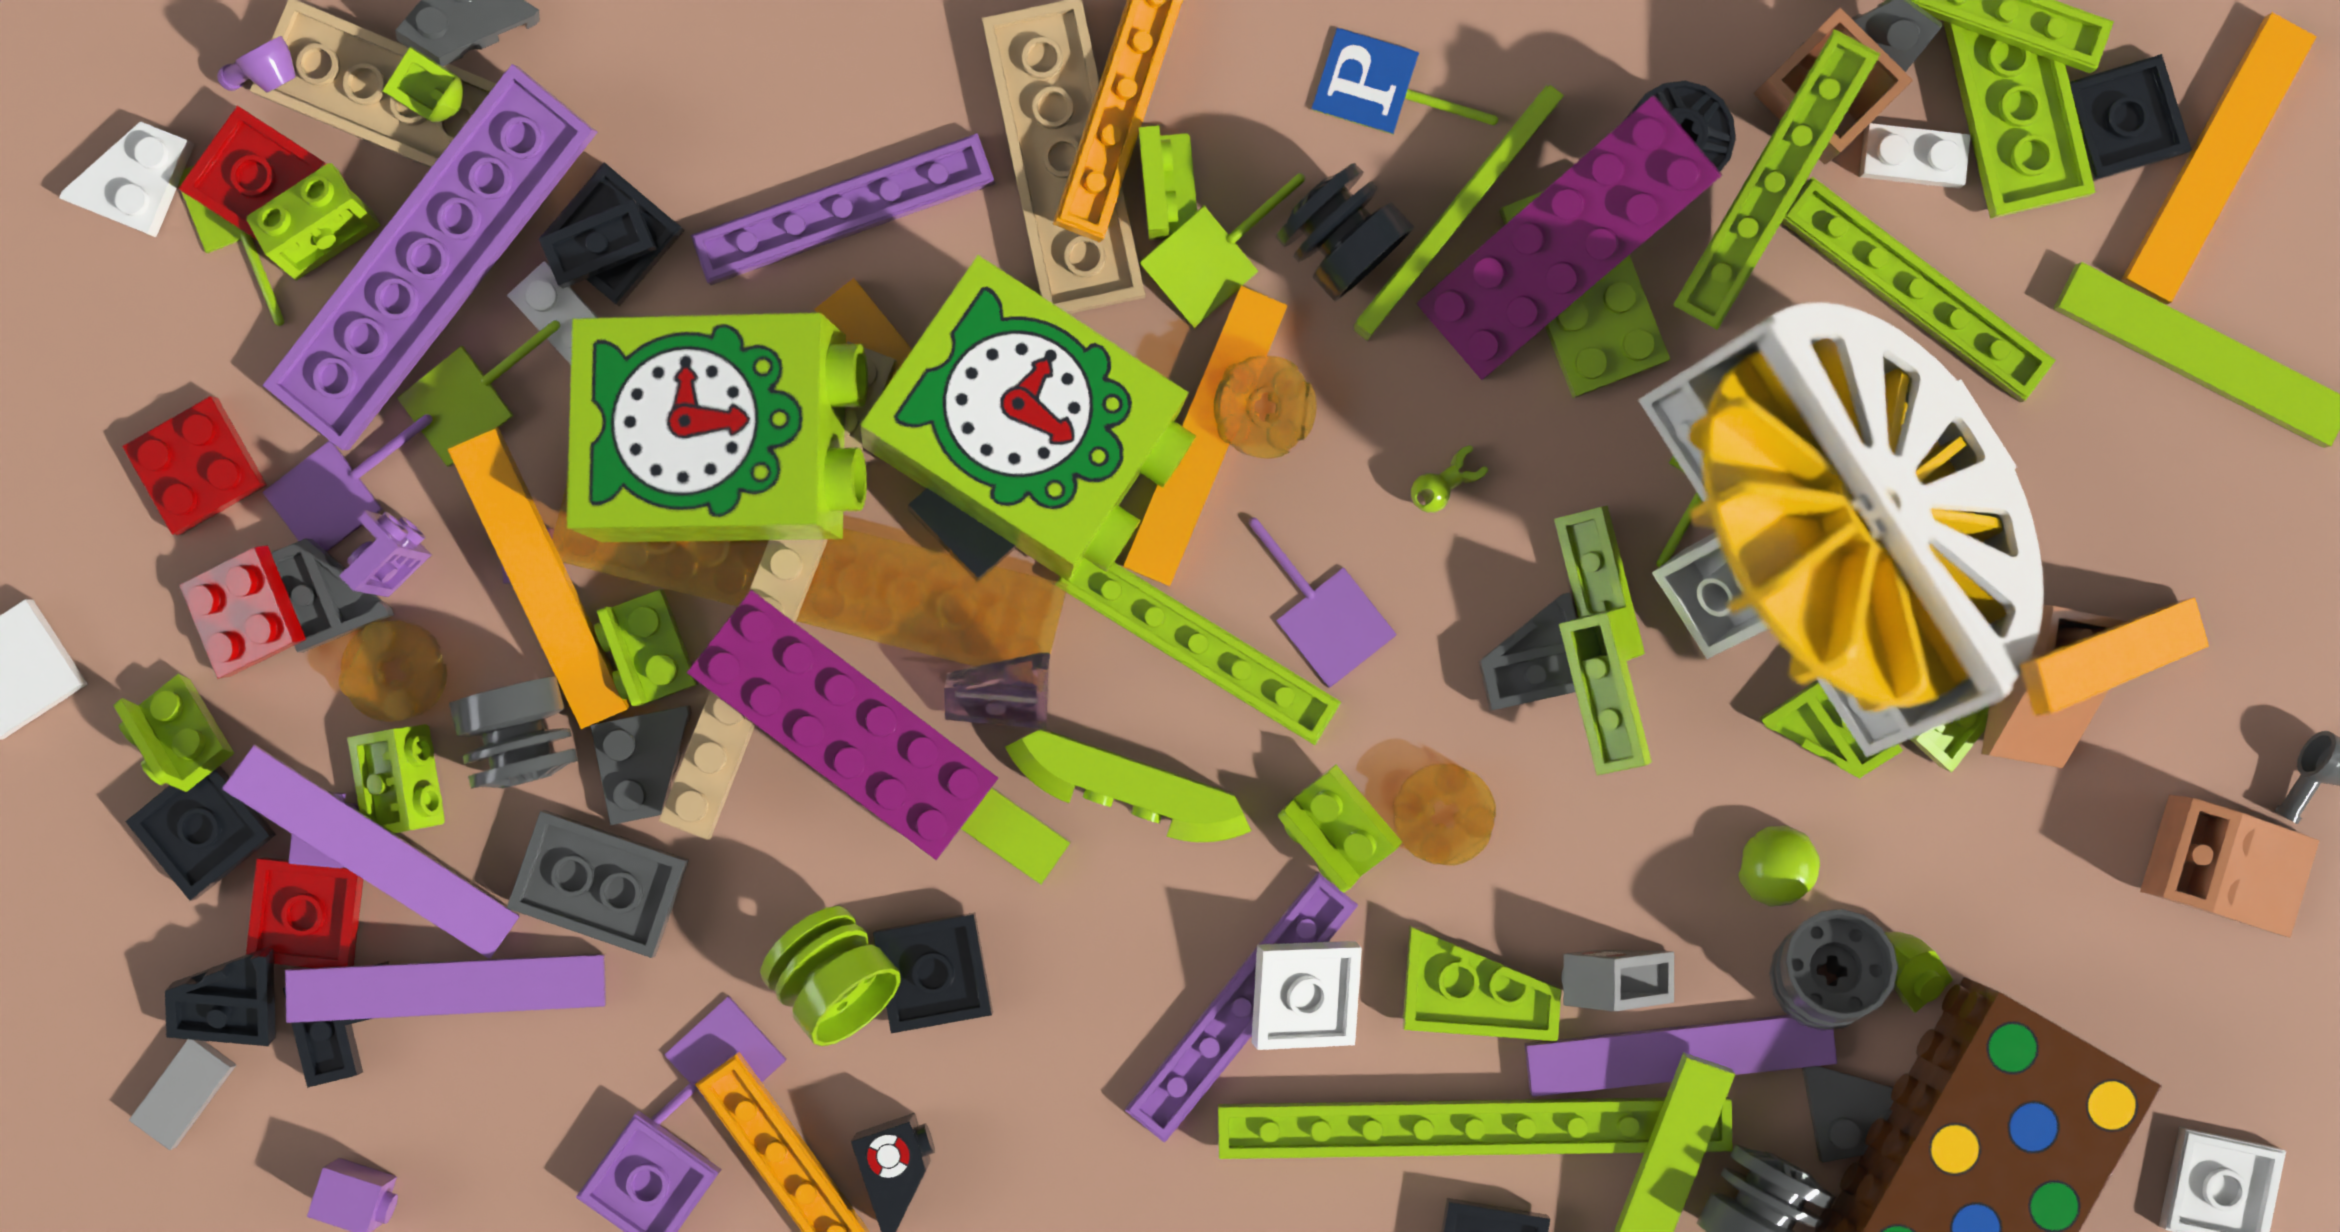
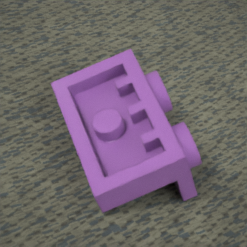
(389, 560)

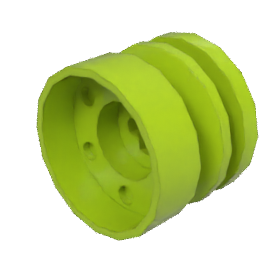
(830, 975)

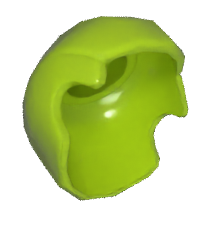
(1779, 866)

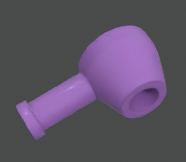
(266, 66)

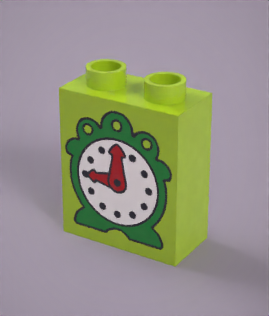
(1029, 421)
(713, 428)

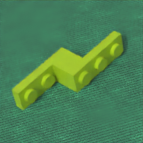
(1602, 641)

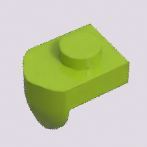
(426, 87)
(1919, 972)

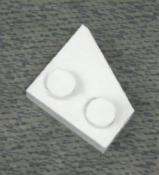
(133, 178)

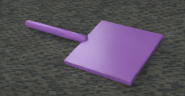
(326, 494)
(1334, 623)
(712, 1043)

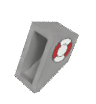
(1618, 979)

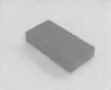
(182, 1093)

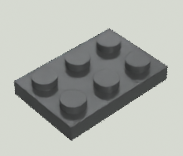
(597, 883)

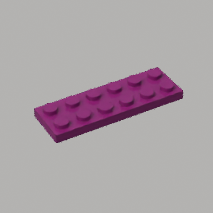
(1569, 237)
(842, 724)

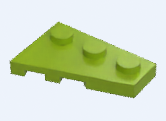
(1473, 995)

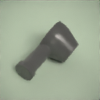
(2317, 764)

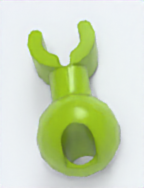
(1437, 487)

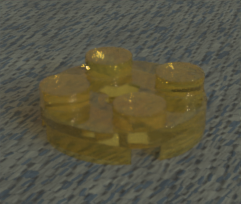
(1235, 406)
(363, 675)
(1472, 821)

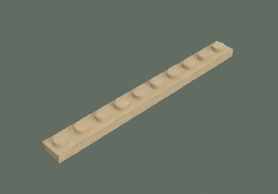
(783, 582)

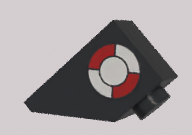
(892, 1165)

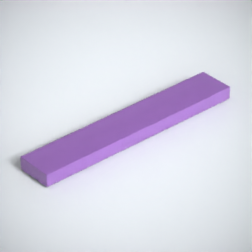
(843, 209)
(370, 851)
(445, 988)
(1229, 1018)
(1655, 1054)

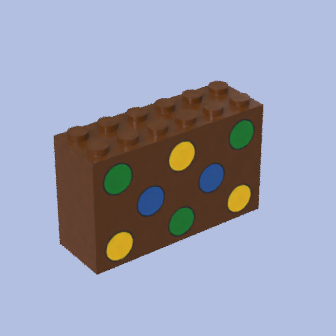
(1994, 1127)

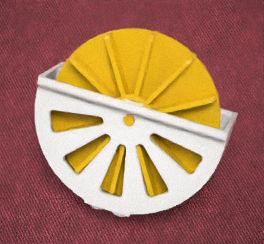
(1852, 520)

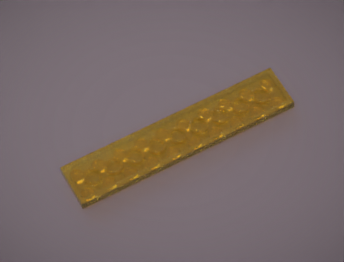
(859, 589)

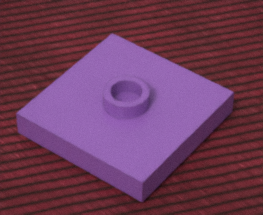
(648, 1179)

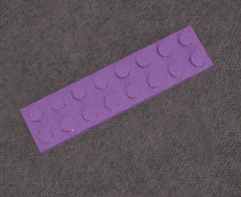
(430, 257)

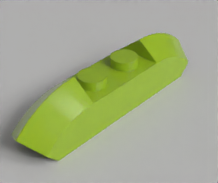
(1062, 763)

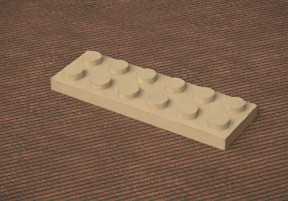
(342, 82)
(1045, 97)

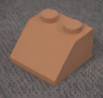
(1877, 92)

